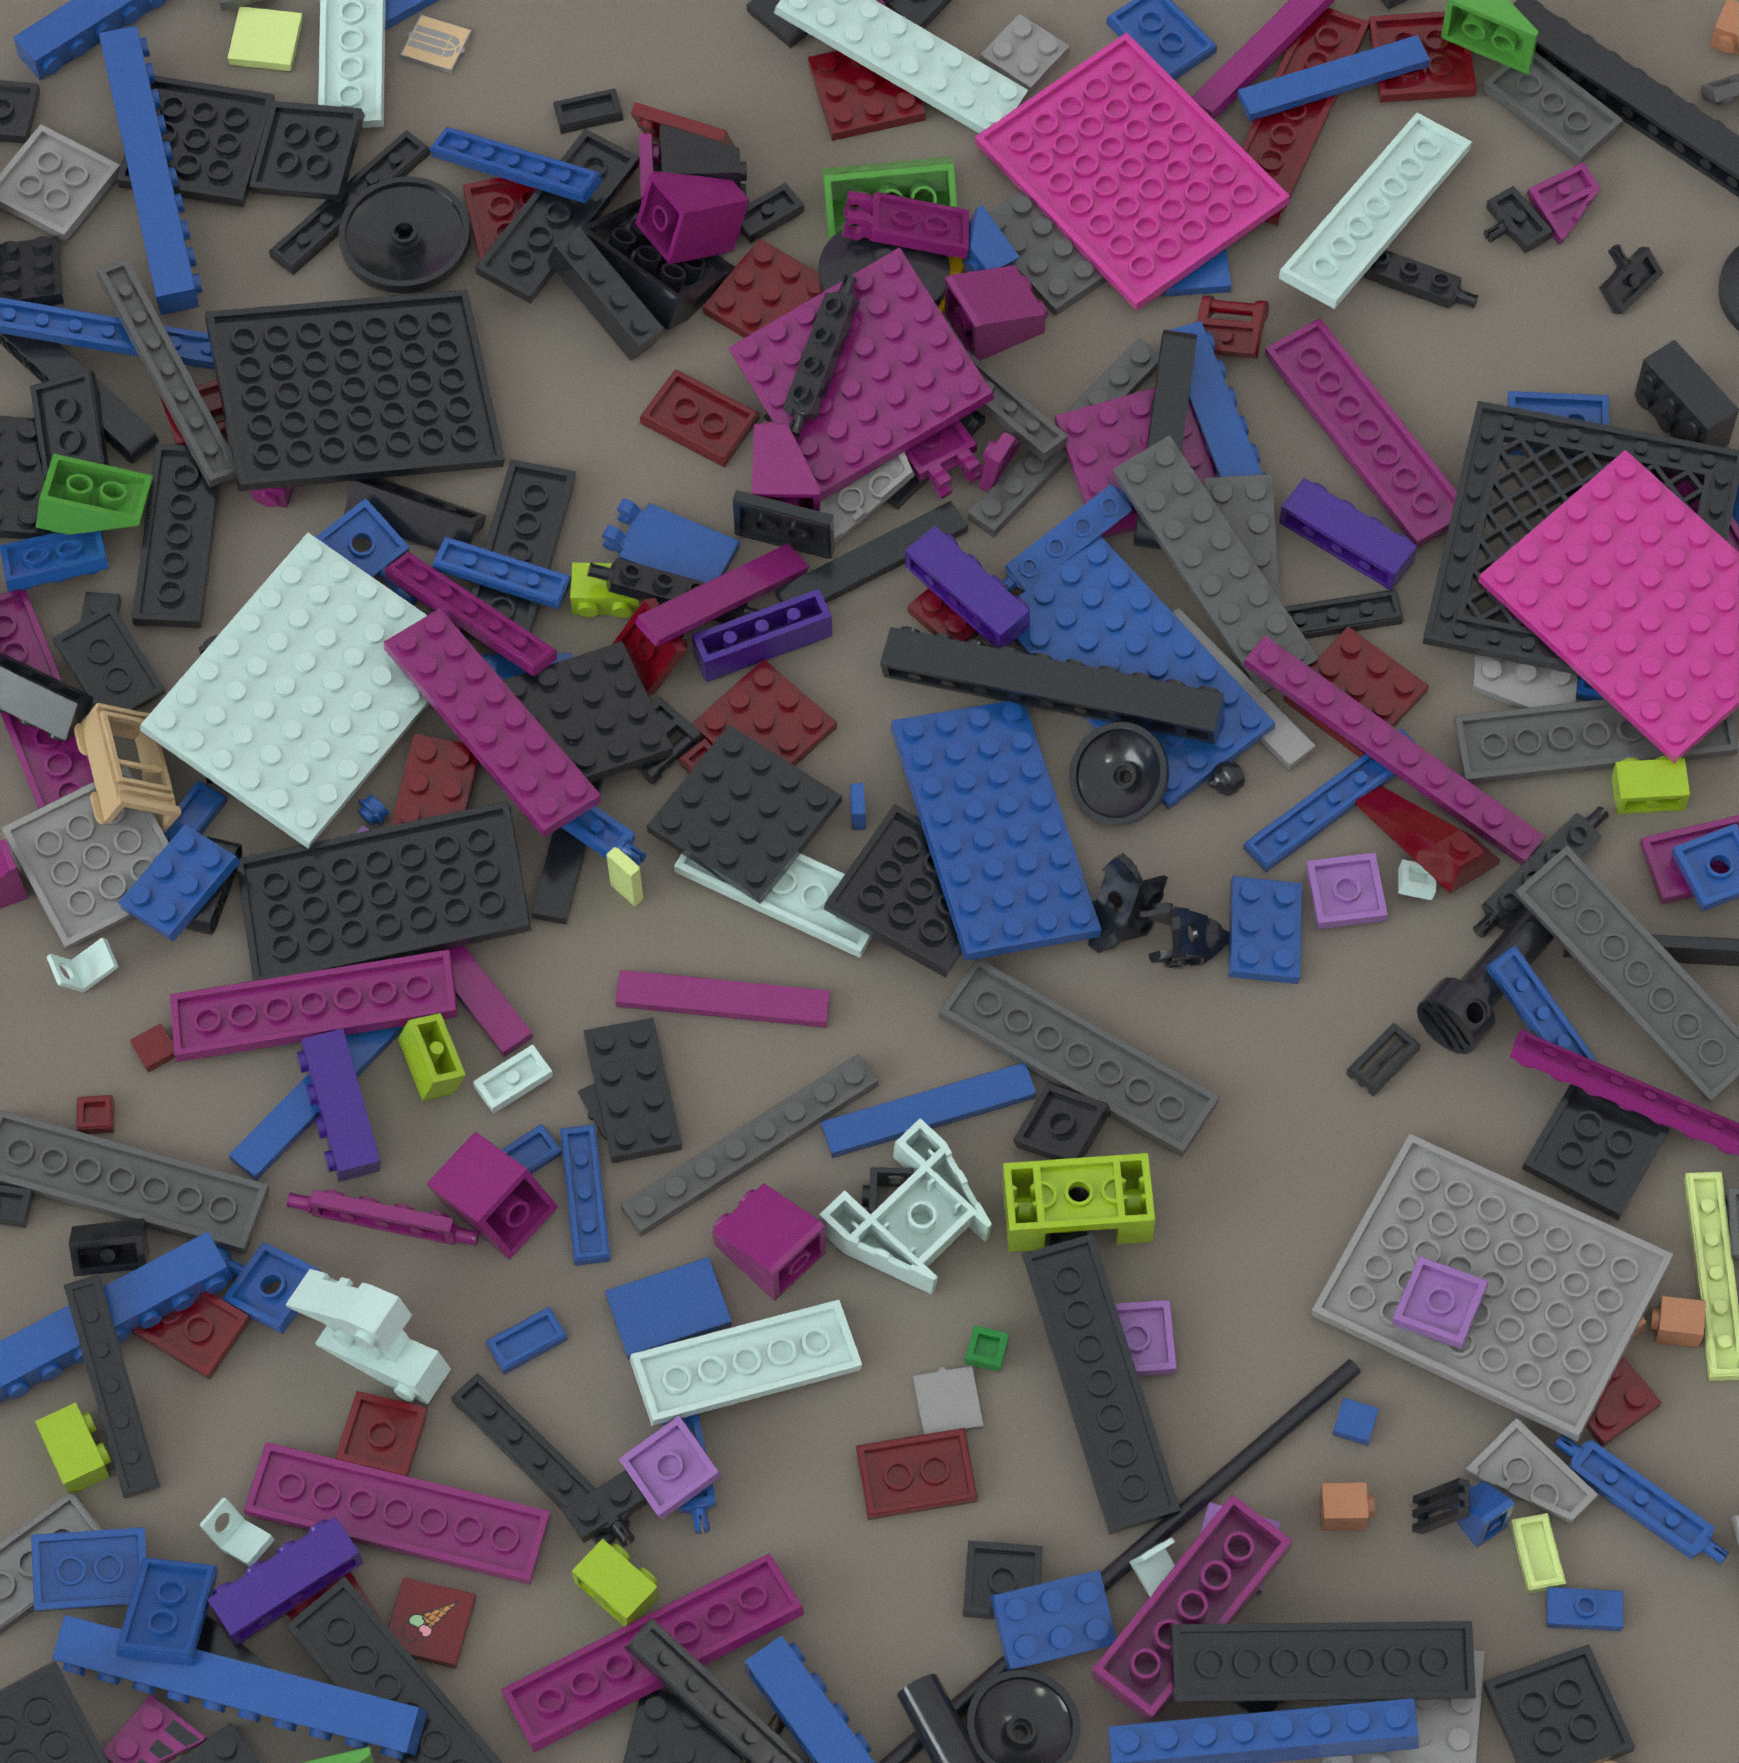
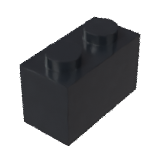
(108, 1247)

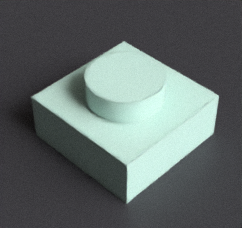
(1415, 881)

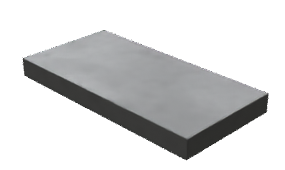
(16, 1555)

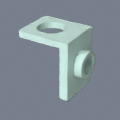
(85, 968)
(240, 1537)
(1153, 1566)

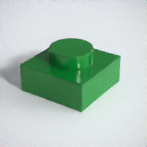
(987, 1348)

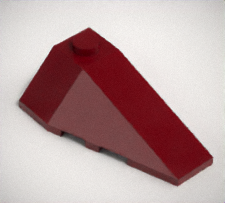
(1435, 844)

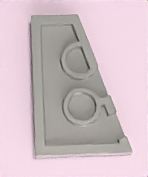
(866, 494)
(1522, 683)
(1532, 1472)

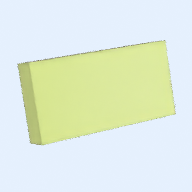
(625, 876)
(1537, 1553)

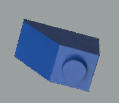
(987, 244)
(1487, 1513)

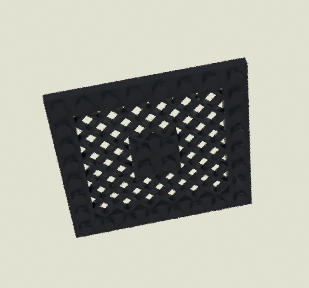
(1555, 436)

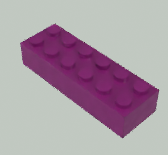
(1204, 1587)

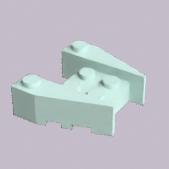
(916, 1219)
(368, 1333)

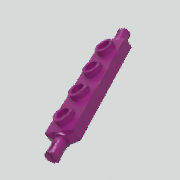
(372, 1214)

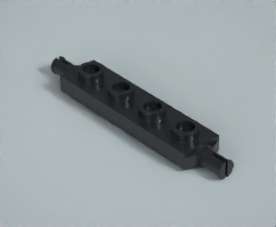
(1419, 280)
(821, 355)
(646, 582)
(1503, 905)

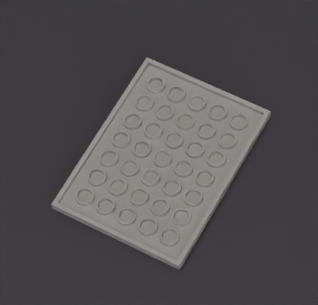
(1556, 1297)

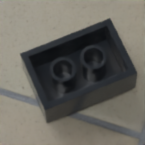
(1685, 398)

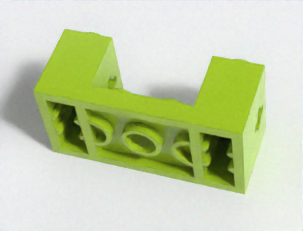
(1040, 1203)

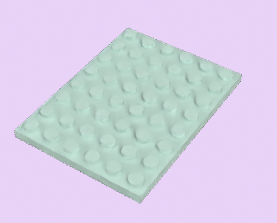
(296, 693)

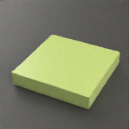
(265, 39)

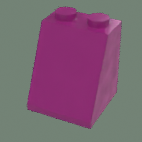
(691, 215)
(993, 309)
(781, 468)
(492, 1194)
(770, 1239)

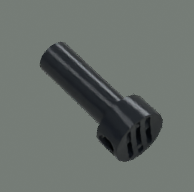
(1461, 1011)
(937, 1722)

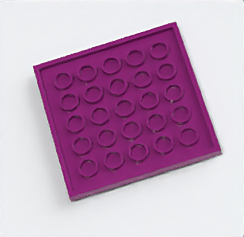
(893, 381)

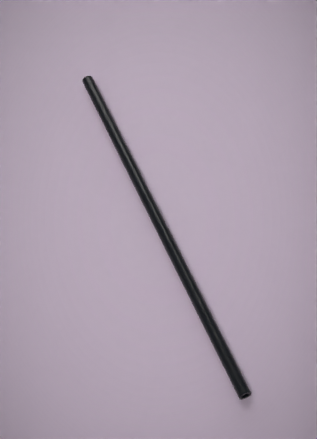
(1170, 1524)

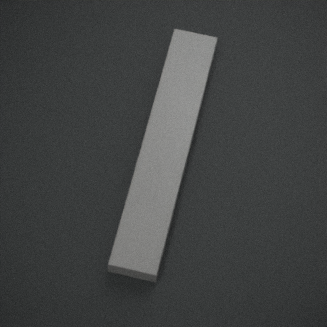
(1284, 741)

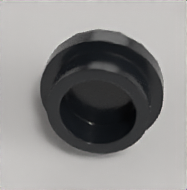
(1227, 778)

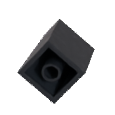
(699, 156)

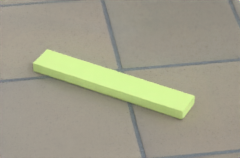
(1714, 1272)

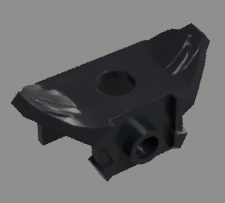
(1124, 886)
(1207, 942)

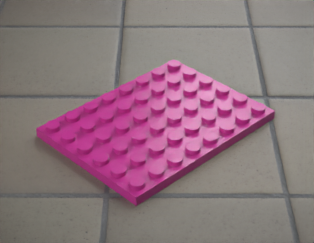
(1132, 171)
(1633, 602)

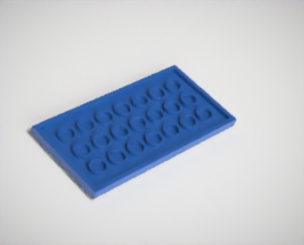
(1109, 617)
(995, 829)

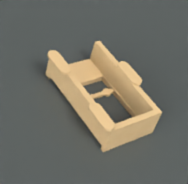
(113, 790)

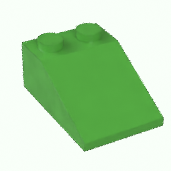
(1492, 30)
(90, 497)

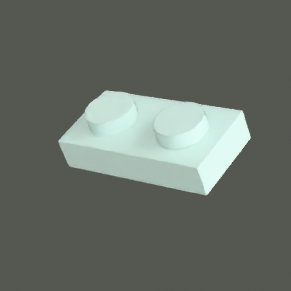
(513, 1079)

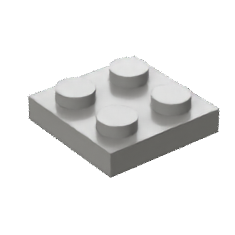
(1025, 53)

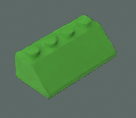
(918, 179)

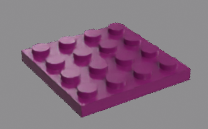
(1113, 433)

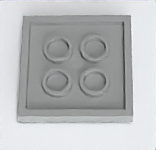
(55, 182)

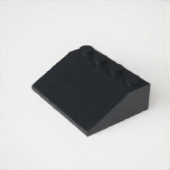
(666, 290)

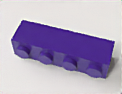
(1348, 533)
(968, 588)
(762, 635)
(339, 1104)
(284, 1580)

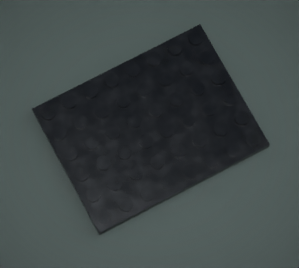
(353, 390)

